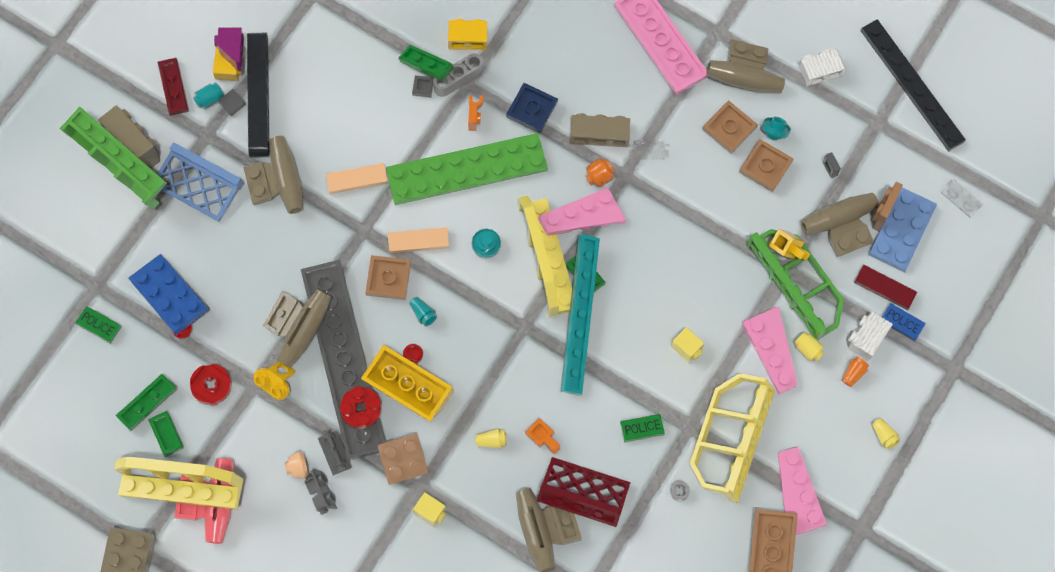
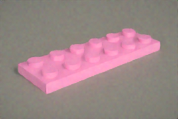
(662, 43)

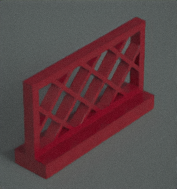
(580, 503)

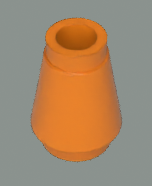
(856, 369)

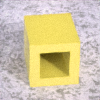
(688, 345)
(430, 510)

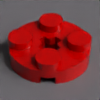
(213, 395)
(358, 396)

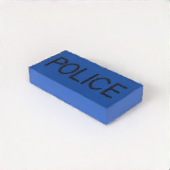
(903, 322)

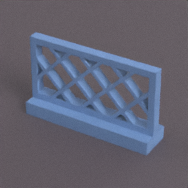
(210, 170)

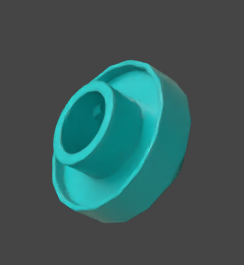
(776, 128)
(486, 243)

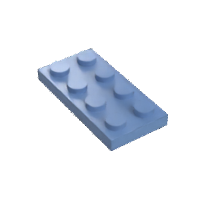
(903, 230)

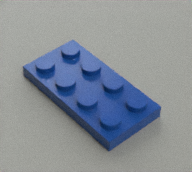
(168, 294)

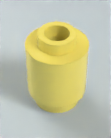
(809, 347)

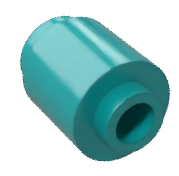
(208, 95)

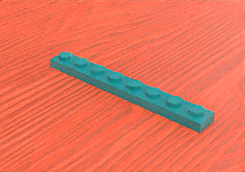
(580, 315)

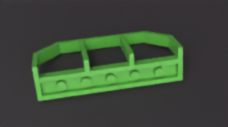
(114, 156)
(793, 292)

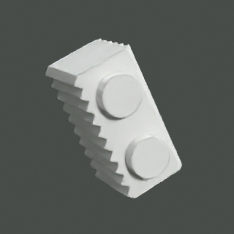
(821, 67)
(869, 336)

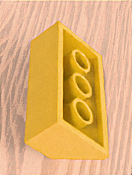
(408, 383)

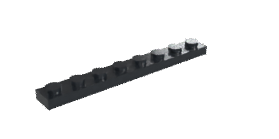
(913, 85)

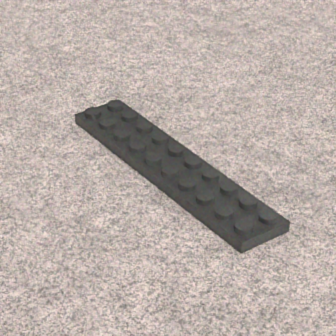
(342, 354)

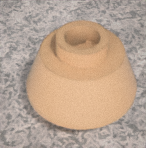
(297, 465)

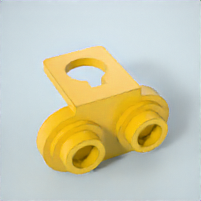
(274, 382)

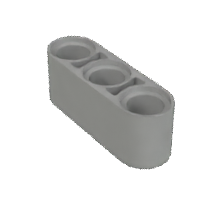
(467, 71)

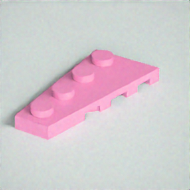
(587, 212)
(771, 346)
(799, 492)

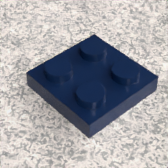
(532, 107)

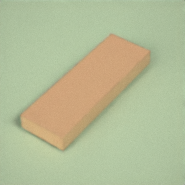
(356, 178)
(418, 240)

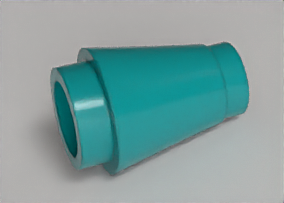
(423, 312)

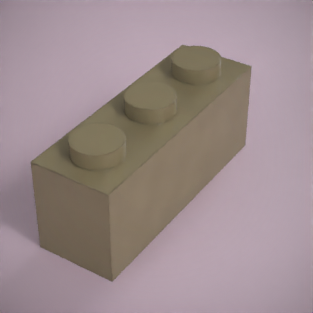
(600, 130)

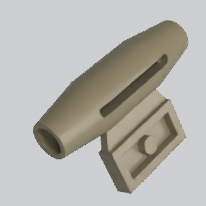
(746, 69)
(276, 178)
(843, 222)
(296, 323)
(544, 529)

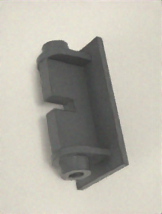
(334, 452)
(325, 499)

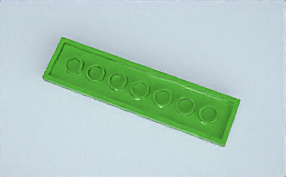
(466, 169)

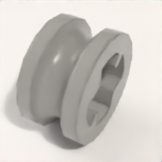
(686, 491)

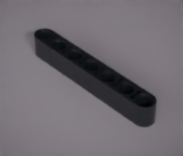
(258, 95)

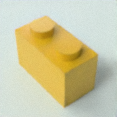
(467, 34)

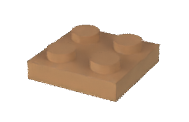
(730, 126)
(766, 165)
(886, 205)
(388, 277)
(402, 458)

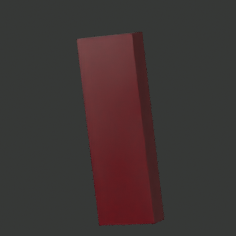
(173, 86)
(885, 287)

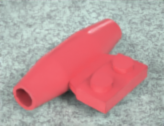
(215, 518)

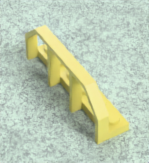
(549, 256)
(751, 435)
(178, 491)

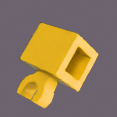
(788, 245)

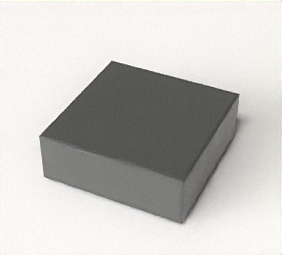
(422, 86)
(232, 102)
(831, 165)

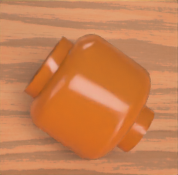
(599, 172)

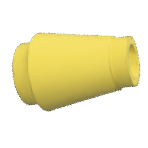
(887, 435)
(493, 439)

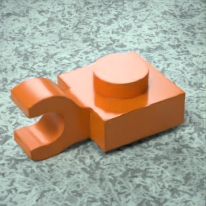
(474, 116)
(542, 434)

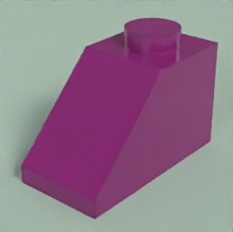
(231, 45)

